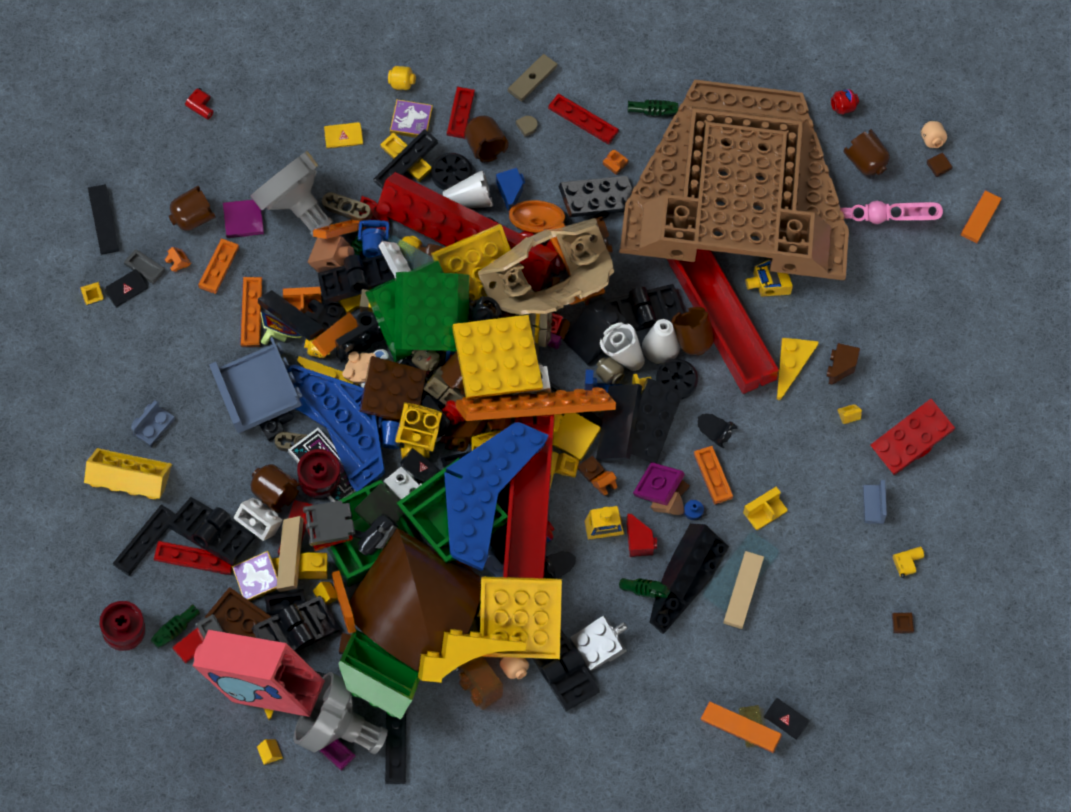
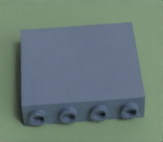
(257, 387)

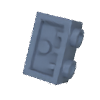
(151, 424)

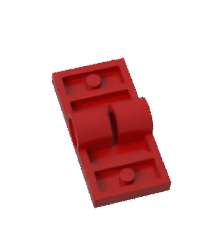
(912, 437)

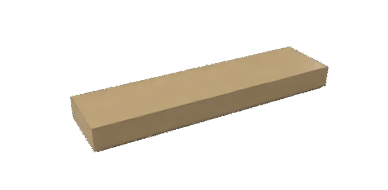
(290, 554)
(743, 590)

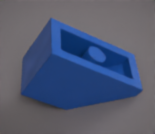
(510, 186)

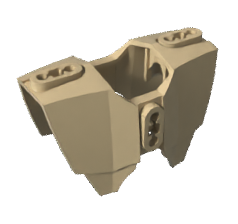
(588, 265)

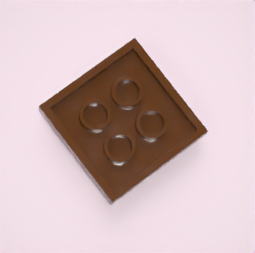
(389, 386)

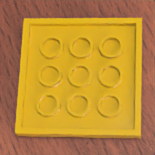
(473, 255)
(497, 356)
(525, 610)

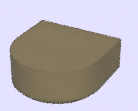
(527, 125)

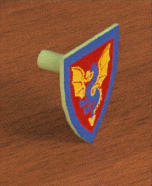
(276, 329)

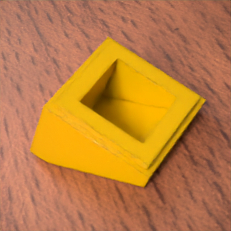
(566, 465)

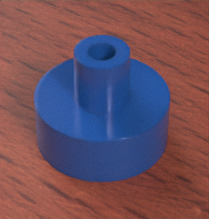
(693, 510)

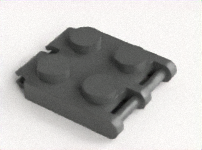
(329, 522)

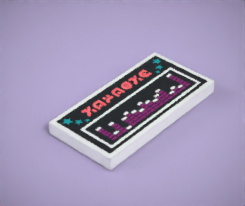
(318, 440)

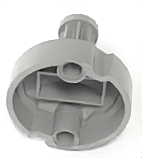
(292, 191)
(335, 719)

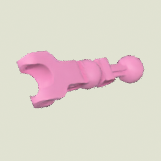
(878, 212)

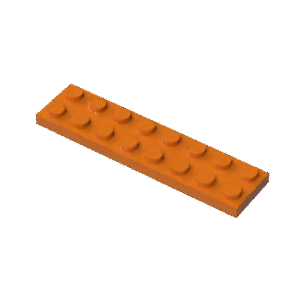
(535, 404)

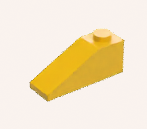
(310, 566)

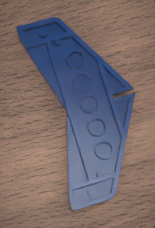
(353, 433)
(474, 497)

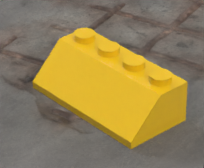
(127, 473)

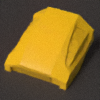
(418, 426)

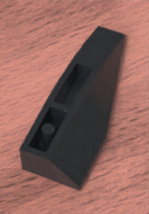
(687, 573)

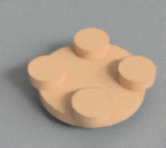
(357, 367)

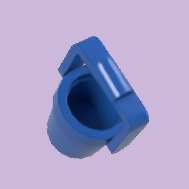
(372, 237)
(388, 433)

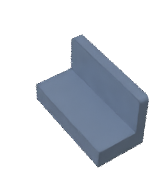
(874, 503)

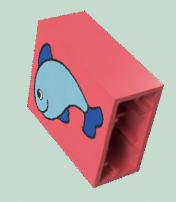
(258, 672)

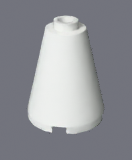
(471, 192)
(661, 342)
(623, 346)

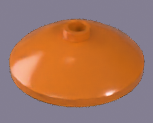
(536, 215)

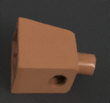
(329, 253)

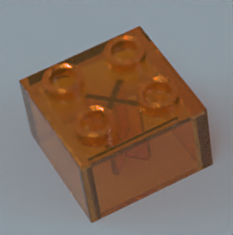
(481, 682)

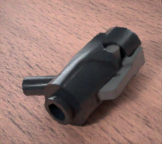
(376, 535)

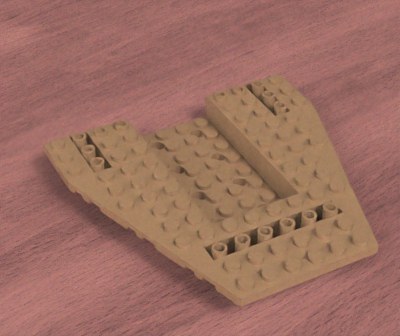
(726, 131)

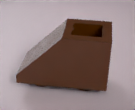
(844, 362)

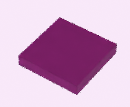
(242, 218)
(658, 483)

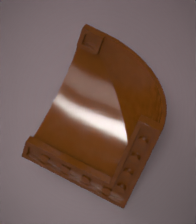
(414, 599)

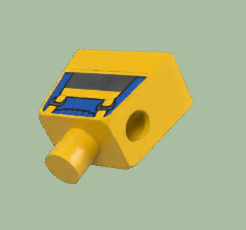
(769, 282)
(604, 522)

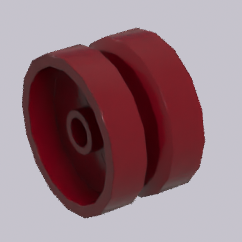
(318, 473)
(122, 625)

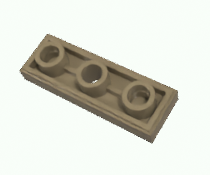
(539, 71)

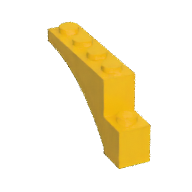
(461, 648)

